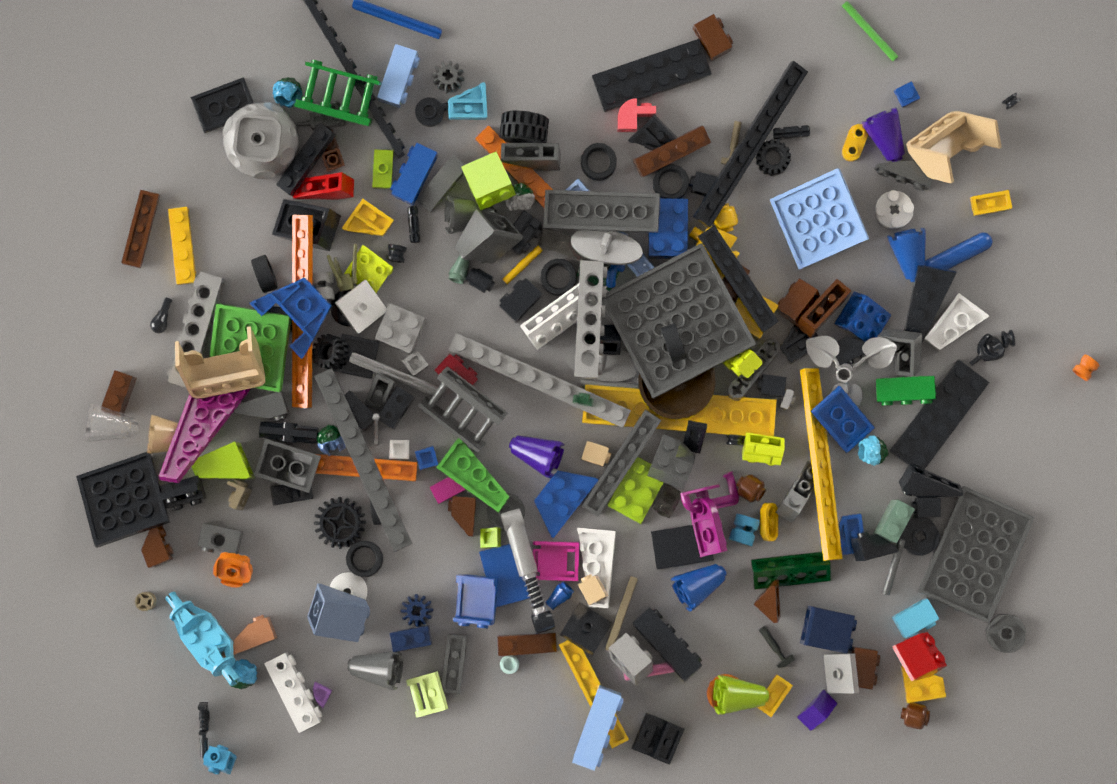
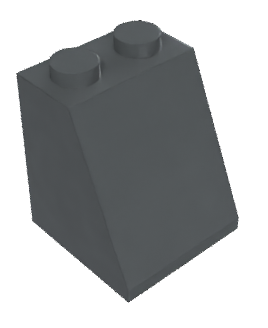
(487, 237)

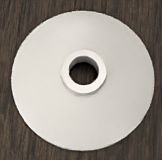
(354, 583)

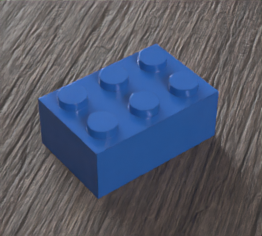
(673, 230)

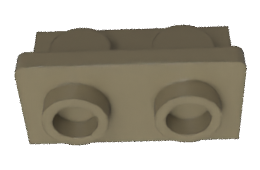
(239, 497)

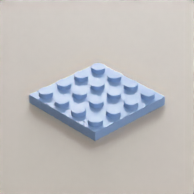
(819, 219)

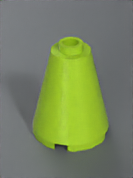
(737, 695)

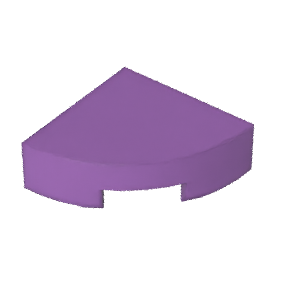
(321, 694)

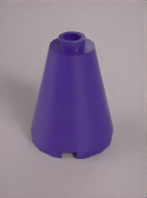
(886, 134)
(538, 453)

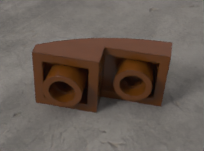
(332, 156)

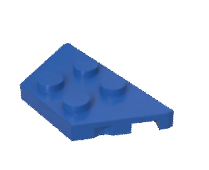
(562, 497)

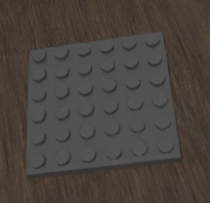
(695, 299)

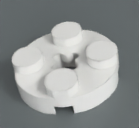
(883, 211)

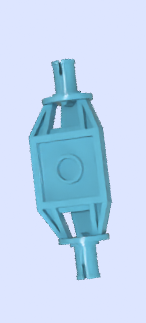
(204, 638)

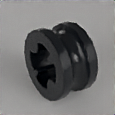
(1011, 101)
(1008, 338)
(734, 440)

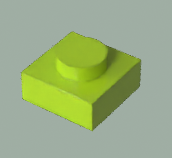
(490, 537)

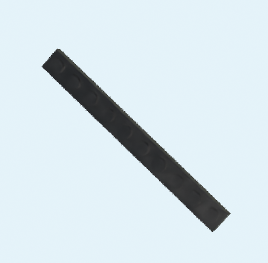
(349, 66)
(750, 144)

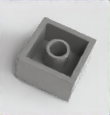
(400, 329)
(631, 658)

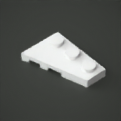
(954, 322)

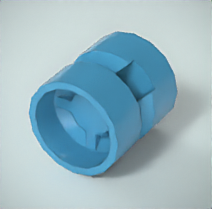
(739, 535)

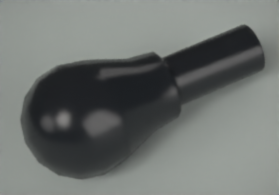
(159, 322)

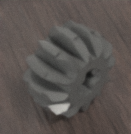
(441, 80)

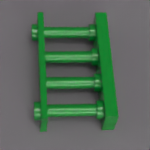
(325, 106)

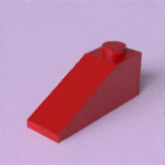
(326, 187)

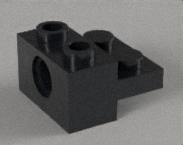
(190, 487)

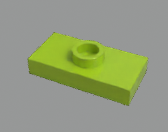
(383, 169)

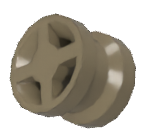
(142, 600)

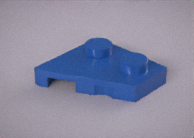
(848, 529)

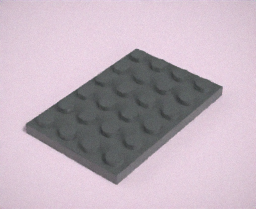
(976, 554)

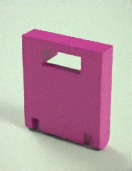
(552, 560)

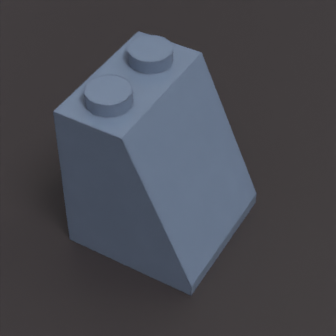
(337, 614)

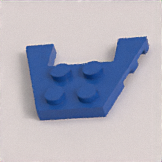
(303, 305)

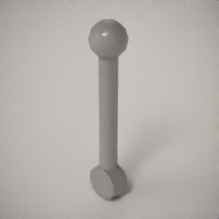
(376, 417)

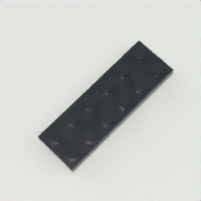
(651, 75)
(938, 420)

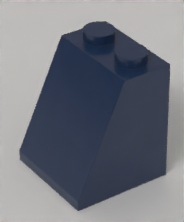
(828, 629)

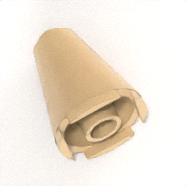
(160, 434)

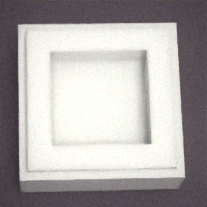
(399, 449)

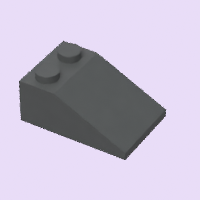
(287, 465)

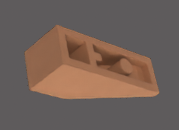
(254, 634)

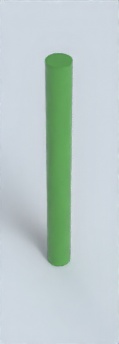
(870, 31)

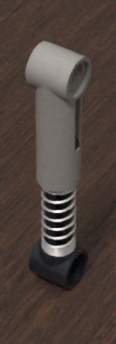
(527, 568)

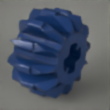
(423, 612)

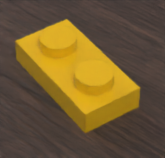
(991, 203)
(777, 692)

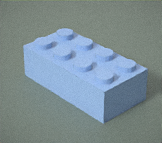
(596, 729)

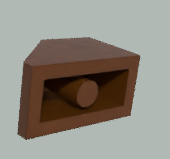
(463, 512)

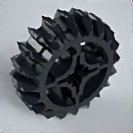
(337, 531)

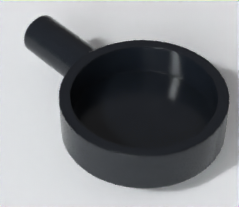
(430, 111)

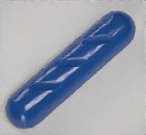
(961, 252)

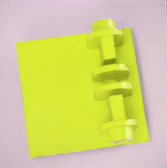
(370, 268)

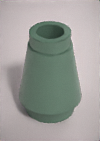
(459, 270)

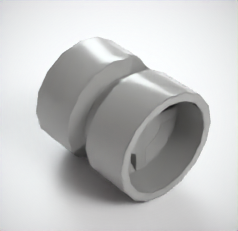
(327, 279)

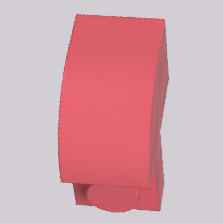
(630, 111)

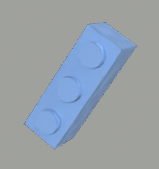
(398, 76)

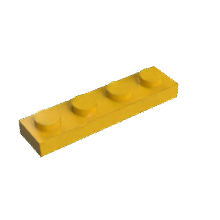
(182, 245)

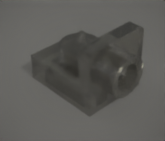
(667, 501)

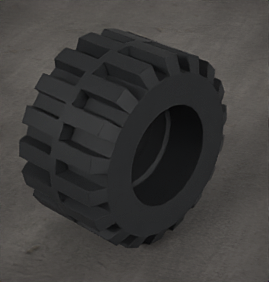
(524, 127)

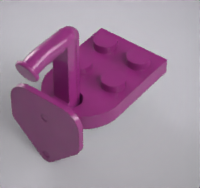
(706, 518)

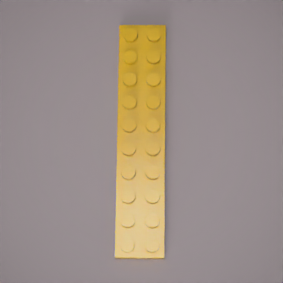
(720, 414)

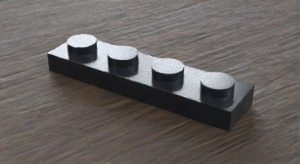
(306, 159)

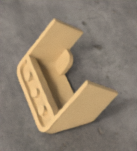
(949, 136)
(221, 373)

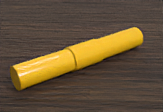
(522, 264)

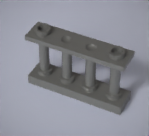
(473, 396)

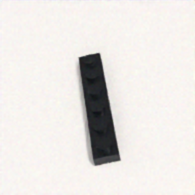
(738, 279)

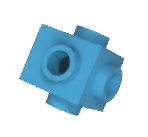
(219, 760)

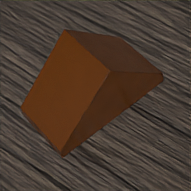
(769, 602)

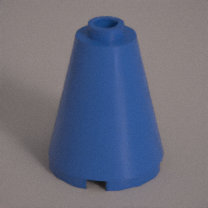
(909, 250)
(698, 584)

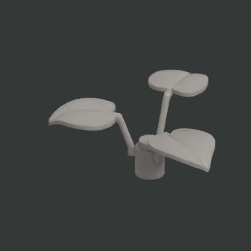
(825, 348)

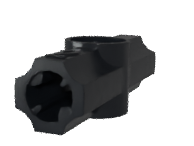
(288, 432)

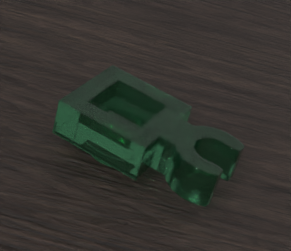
(583, 399)

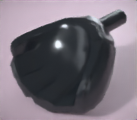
(989, 349)

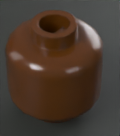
(751, 488)
(915, 715)

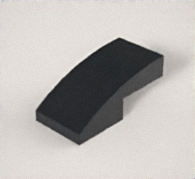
(283, 494)

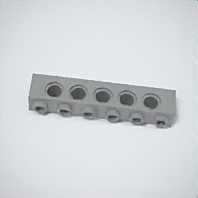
(587, 270)
(199, 341)

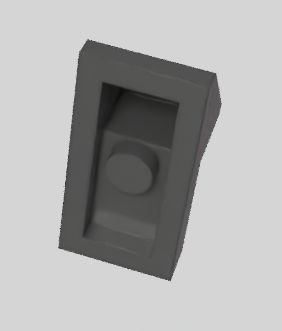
(380, 391)

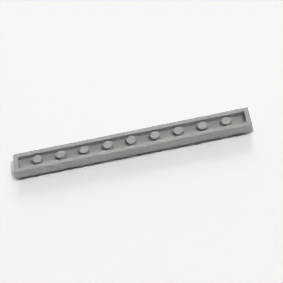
(536, 379)

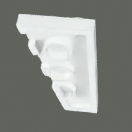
(598, 557)

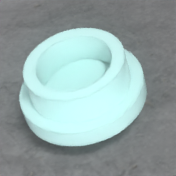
(509, 664)

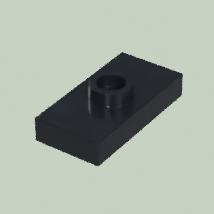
(695, 436)

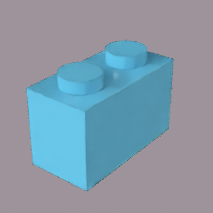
(915, 618)

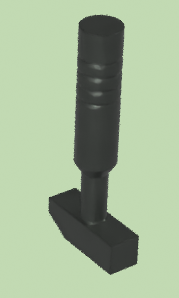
(775, 647)

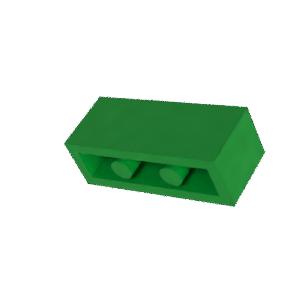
(906, 390)

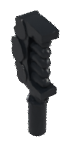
(204, 718)

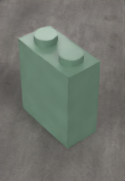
(894, 521)

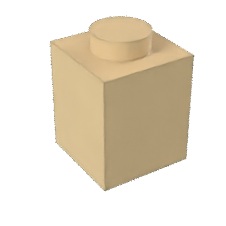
(596, 454)
(592, 589)

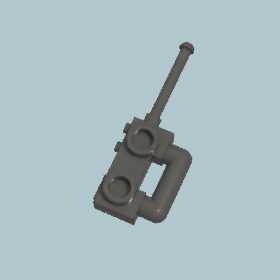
(328, 121)

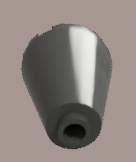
(459, 212)
(378, 668)

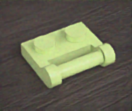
(432, 694)

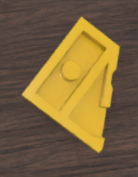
(368, 220)
(924, 688)

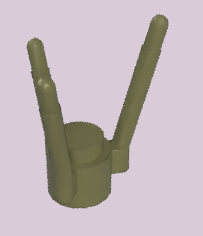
(344, 281)

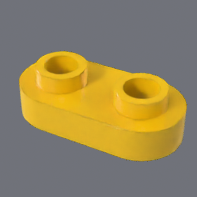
(855, 142)
(769, 522)

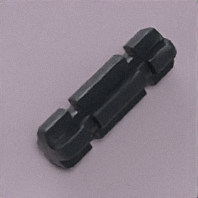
(791, 132)
(413, 222)

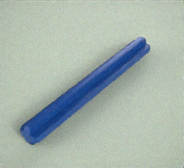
(397, 18)

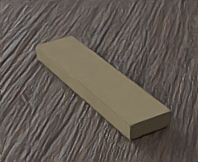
(621, 612)

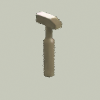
(734, 140)

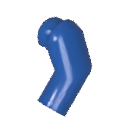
(611, 275)

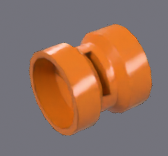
(1086, 367)

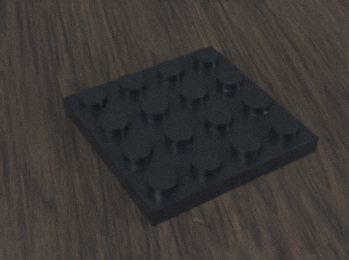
(122, 499)

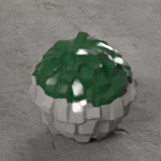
(523, 199)

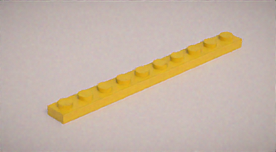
(821, 467)

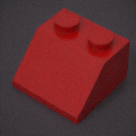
(920, 656)

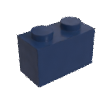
(411, 638)

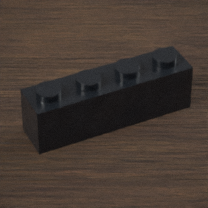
(667, 644)

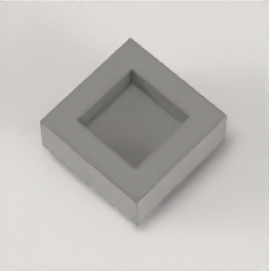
(415, 363)
(788, 400)

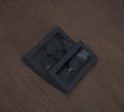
(658, 738)

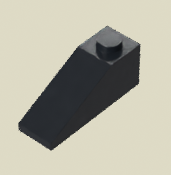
(927, 484)

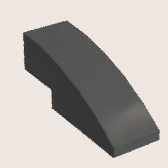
(441, 184)

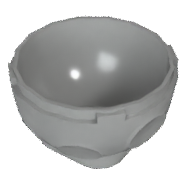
(277, 144)

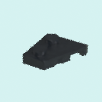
(653, 134)
(795, 344)

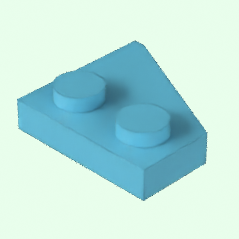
(469, 104)

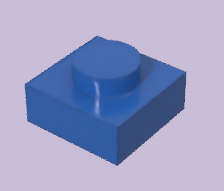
(906, 94)
(426, 458)

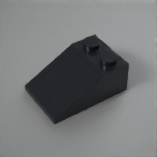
(324, 222)

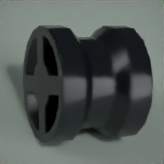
(396, 253)

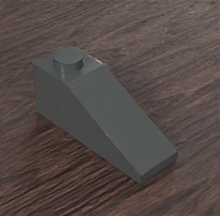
(532, 155)
(267, 407)

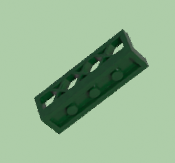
(790, 566)

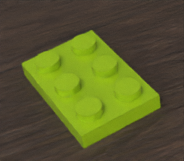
(635, 492)

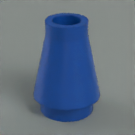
(559, 595)

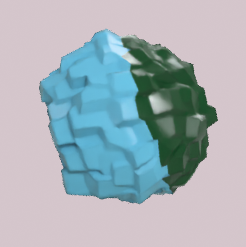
(872, 450)

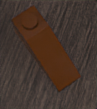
(526, 644)

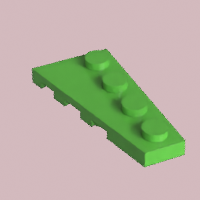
(470, 473)

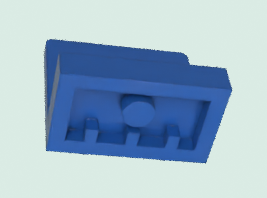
(863, 317)

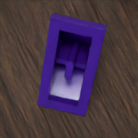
(817, 710)

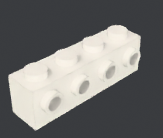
(554, 318)
(293, 692)

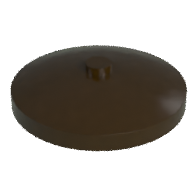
(683, 400)

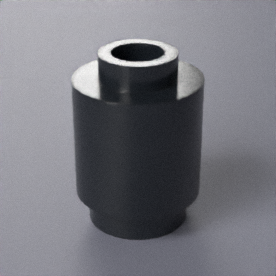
(480, 280)

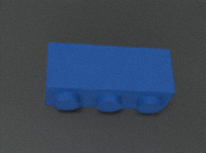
(414, 174)

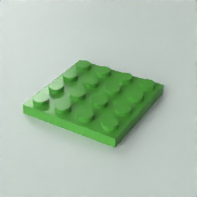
(271, 334)

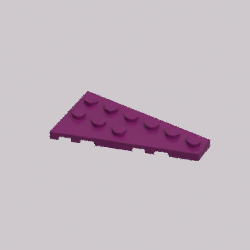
(195, 430)

